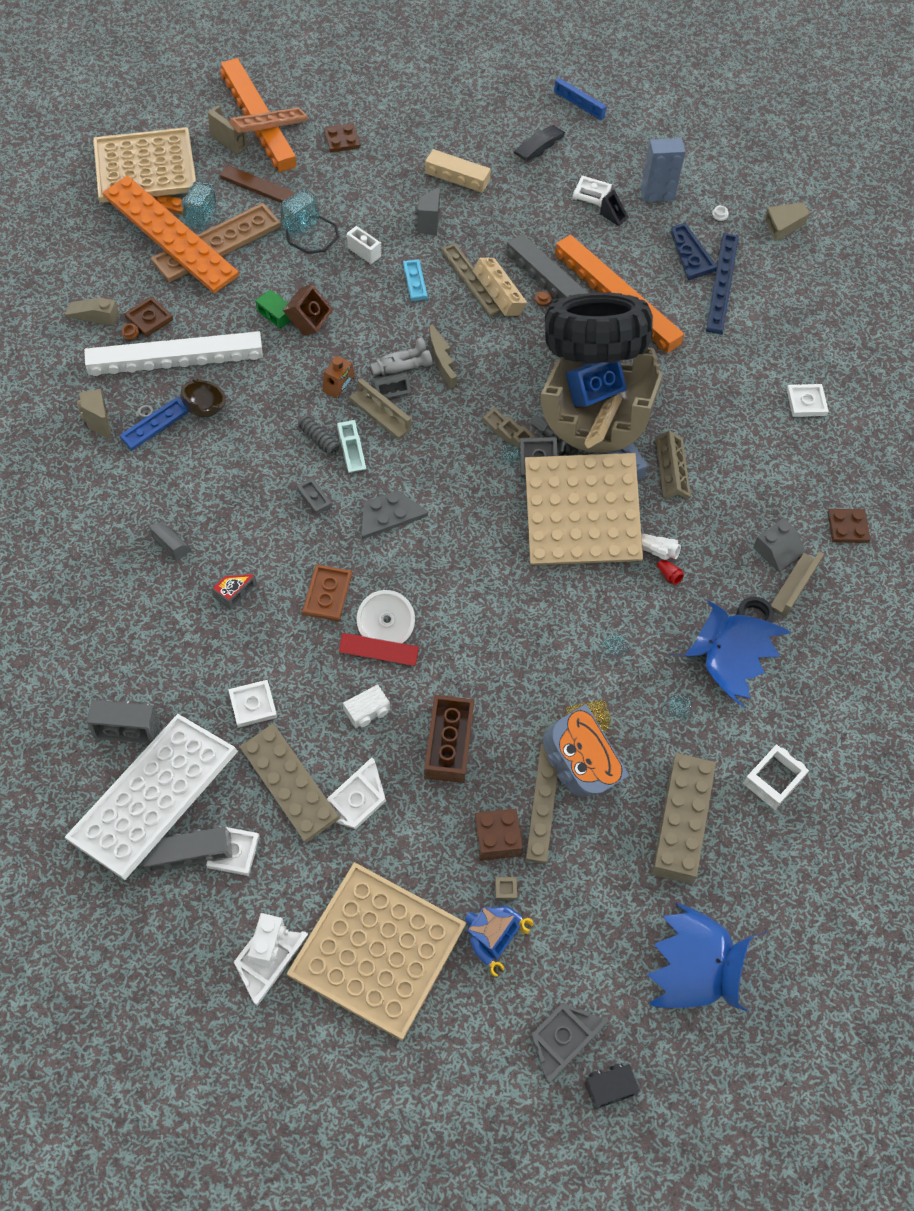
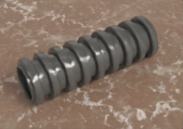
(318, 435)

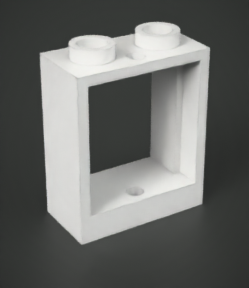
(765, 791)

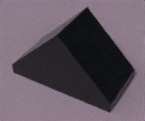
(613, 209)

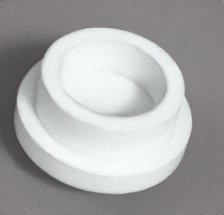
(720, 213)

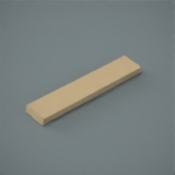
(603, 421)

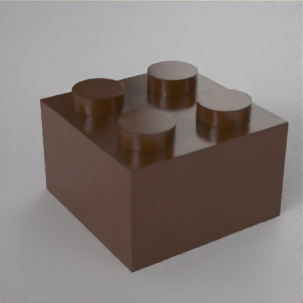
(308, 310)
(498, 834)

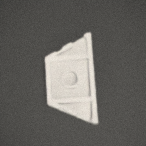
(358, 796)
(260, 978)

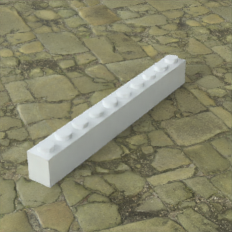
(173, 353)

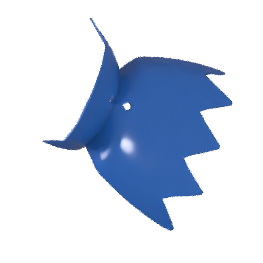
(741, 644)
(693, 973)

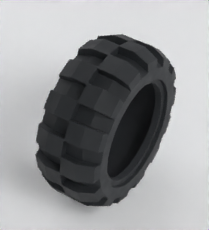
(598, 327)

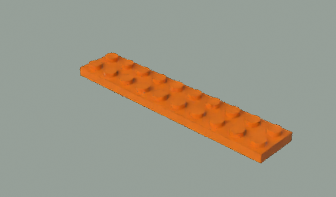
(171, 234)

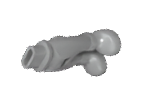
(403, 360)

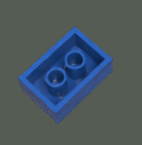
(595, 382)

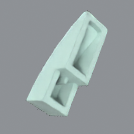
(351, 446)

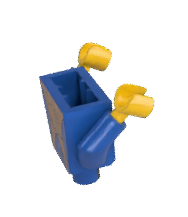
(493, 931)

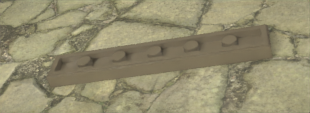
(465, 272)

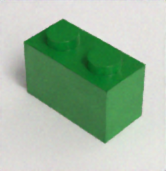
(271, 307)

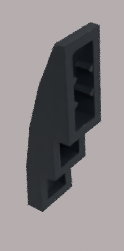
(539, 142)

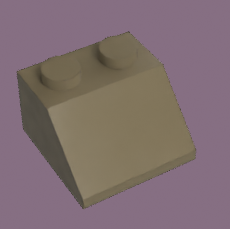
(94, 412)

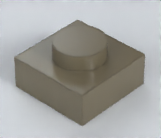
(506, 888)

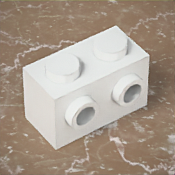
(266, 939)

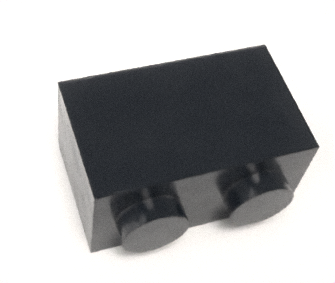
(611, 1085)

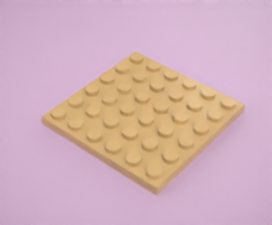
(153, 159)
(583, 509)
(377, 950)

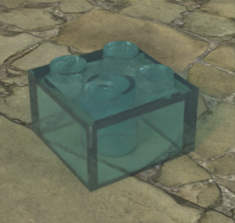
(199, 204)
(299, 212)

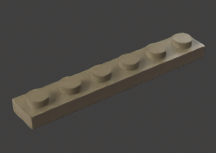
(542, 810)

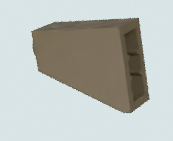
(786, 219)

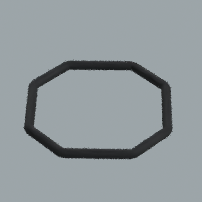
(315, 251)

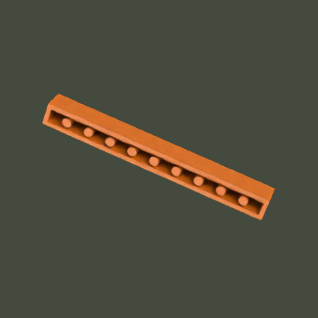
(251, 103)
(604, 280)

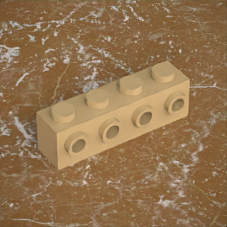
(457, 170)
(499, 286)

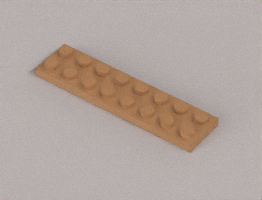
(224, 238)

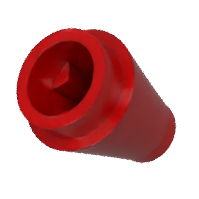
(671, 572)

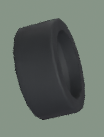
(759, 603)

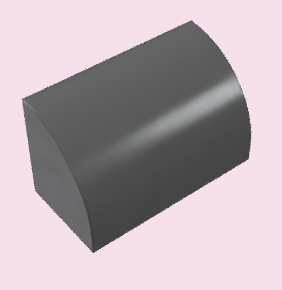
(392, 385)
(169, 541)

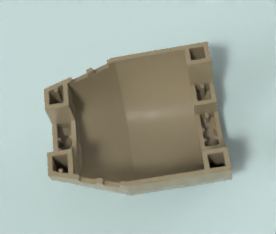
(631, 418)

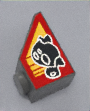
(233, 588)

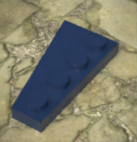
(692, 254)

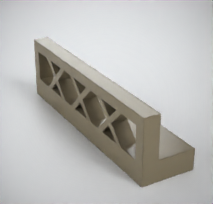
(381, 410)
(671, 464)
(795, 583)

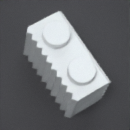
(364, 245)
(366, 706)

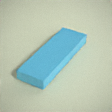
(415, 280)

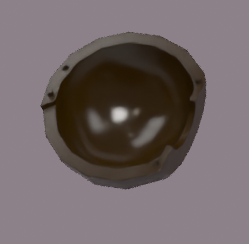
(202, 397)

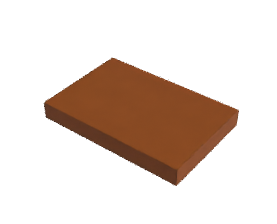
(327, 592)

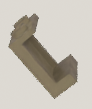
(224, 132)

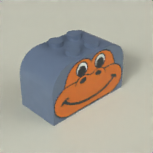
(582, 754)

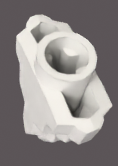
(661, 546)

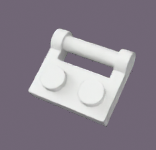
(591, 187)

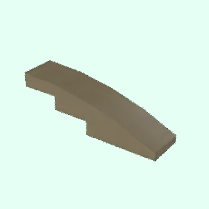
(442, 358)
(506, 427)

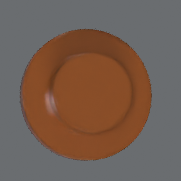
(543, 298)
(130, 331)

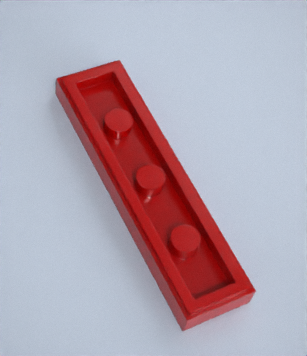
(379, 649)

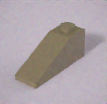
(94, 310)

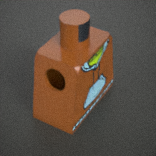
(337, 377)

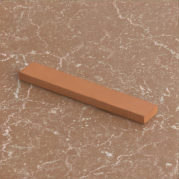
(268, 120)

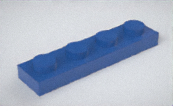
(580, 98)
(153, 424)

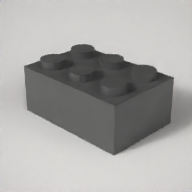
(122, 721)

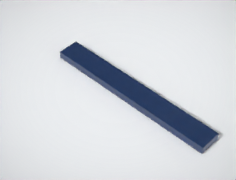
(722, 284)

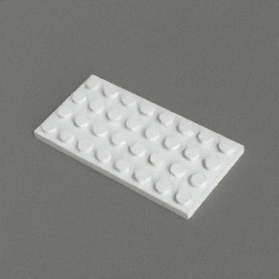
(151, 796)

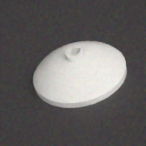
(378, 605)

